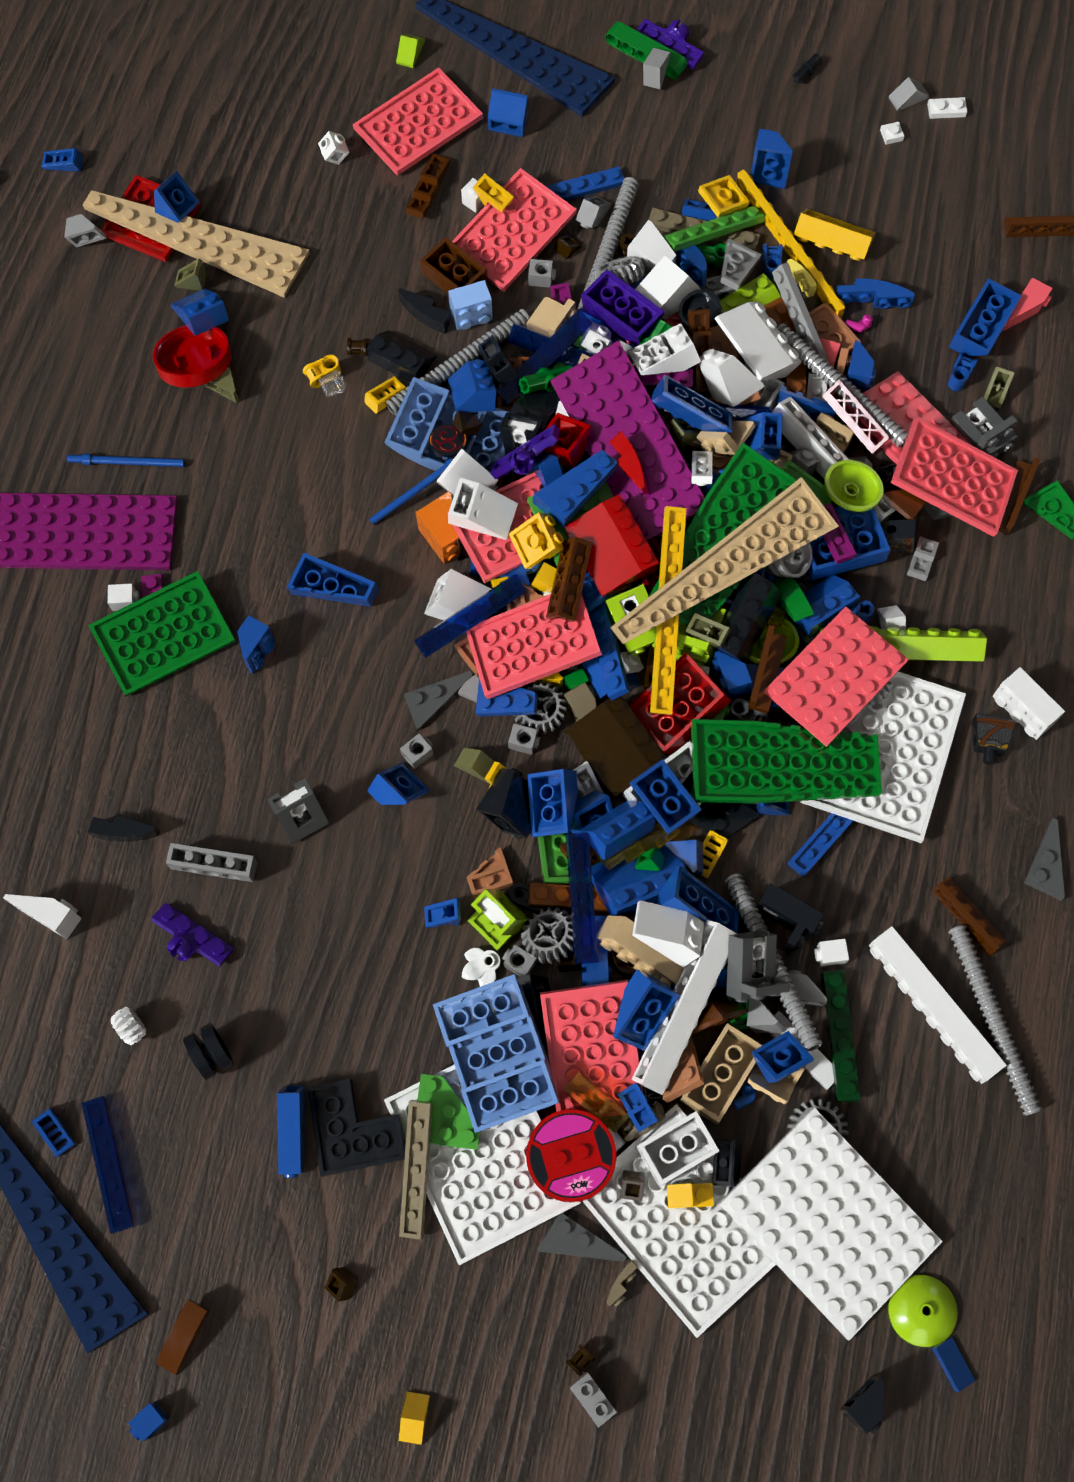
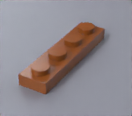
(557, 896)

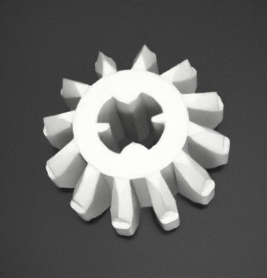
(128, 1025)

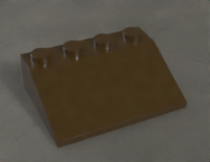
(615, 744)

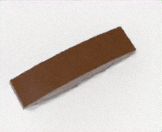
(428, 186)
(702, 339)

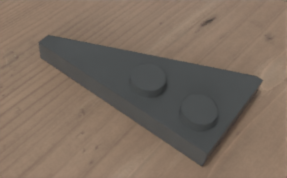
(429, 699)
(1046, 869)
(572, 1239)

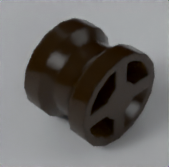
(625, 240)

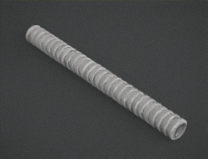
(615, 227)
(470, 353)
(831, 376)
(791, 999)
(995, 1020)

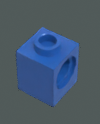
(147, 1422)

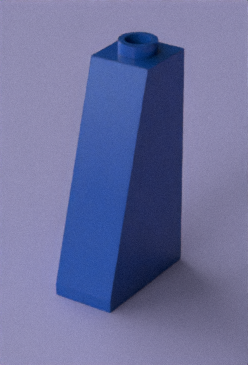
(291, 1130)

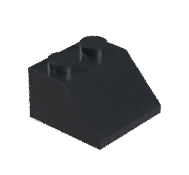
(866, 1405)

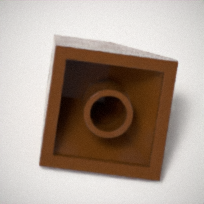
(903, 501)
(718, 1012)

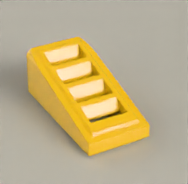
(377, 403)
(719, 840)

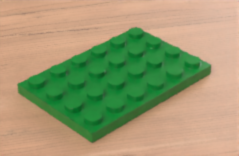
(161, 633)

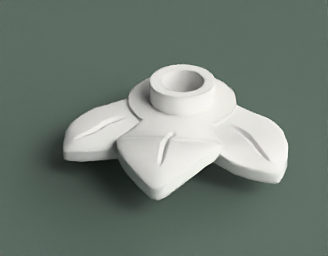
(478, 968)

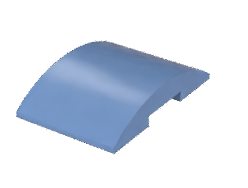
(431, 406)
(497, 1053)

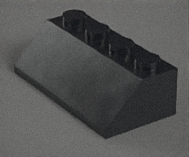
(749, 616)

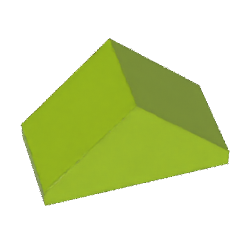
(409, 50)

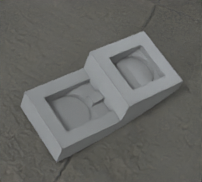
(922, 558)

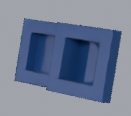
(638, 1107)

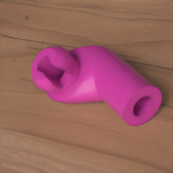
(860, 326)

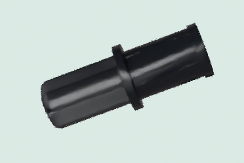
(807, 68)

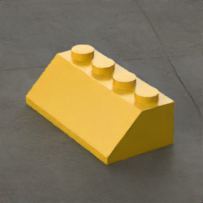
(834, 234)

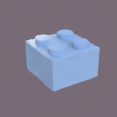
(470, 305)

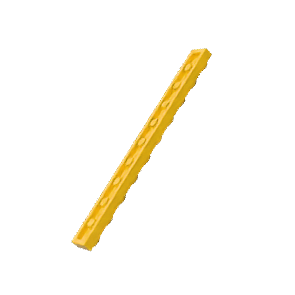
(786, 238)
(667, 632)

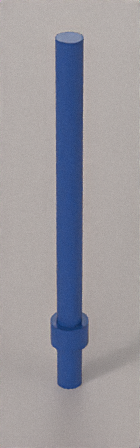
(88, 459)
(409, 494)

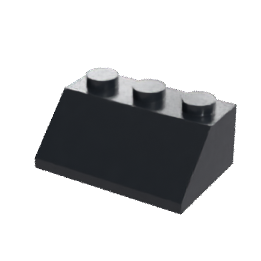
(399, 356)

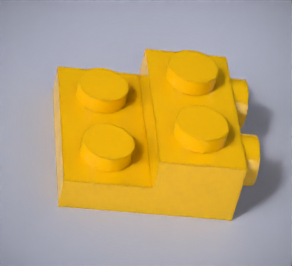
(724, 196)
(536, 539)

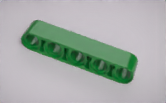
(639, 47)

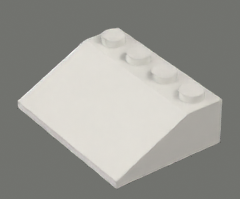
(759, 341)

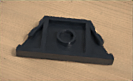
(721, 817)

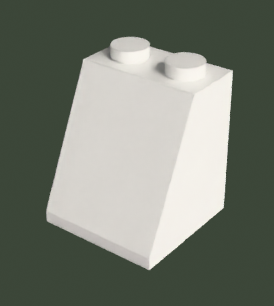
(650, 247)
(667, 286)
(727, 378)
(467, 468)
(452, 594)

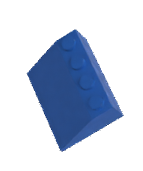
(866, 538)
(625, 885)

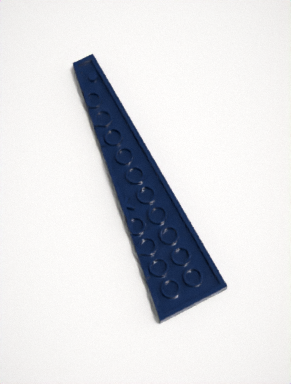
(552, 72)
(80, 1275)

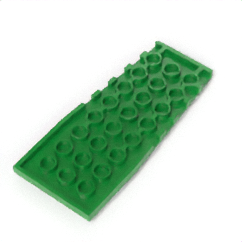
(737, 494)
(780, 763)

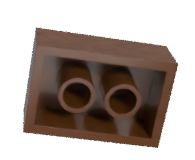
(451, 267)

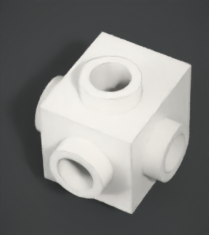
(333, 147)
(596, 338)

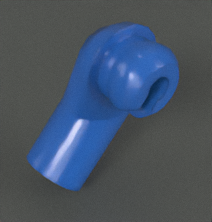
(747, 1096)

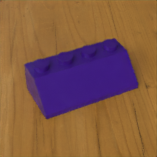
(621, 307)

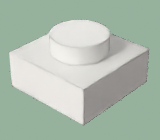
(892, 133)
(631, 663)

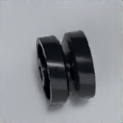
(698, 300)
(205, 1052)

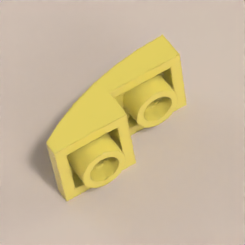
(801, 276)

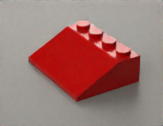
(618, 547)
(694, 698)

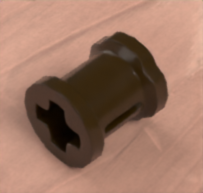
(357, 346)
(580, 1360)

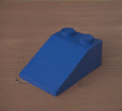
(201, 311)
(552, 801)
(643, 1009)

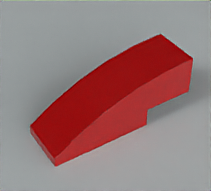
(630, 461)

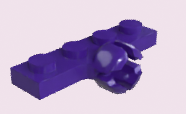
(674, 39)
(524, 456)
(190, 937)

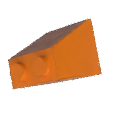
(434, 526)

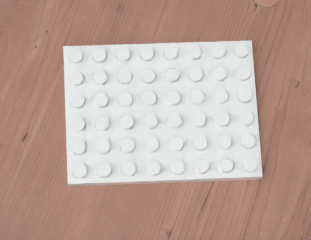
(914, 741)
(483, 1192)
(830, 1223)
(689, 1255)

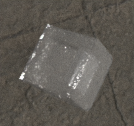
(333, 383)

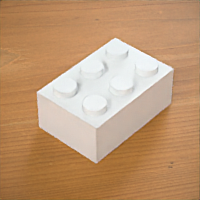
(1028, 703)
(677, 1148)

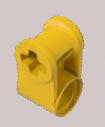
(321, 369)

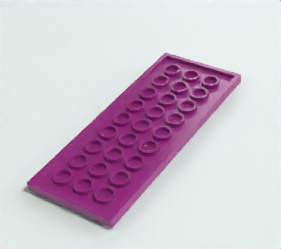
(612, 400)
(87, 531)

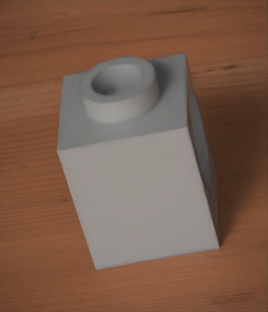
(541, 266)
(521, 731)
(412, 758)
(525, 968)

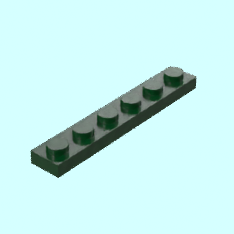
(840, 1036)

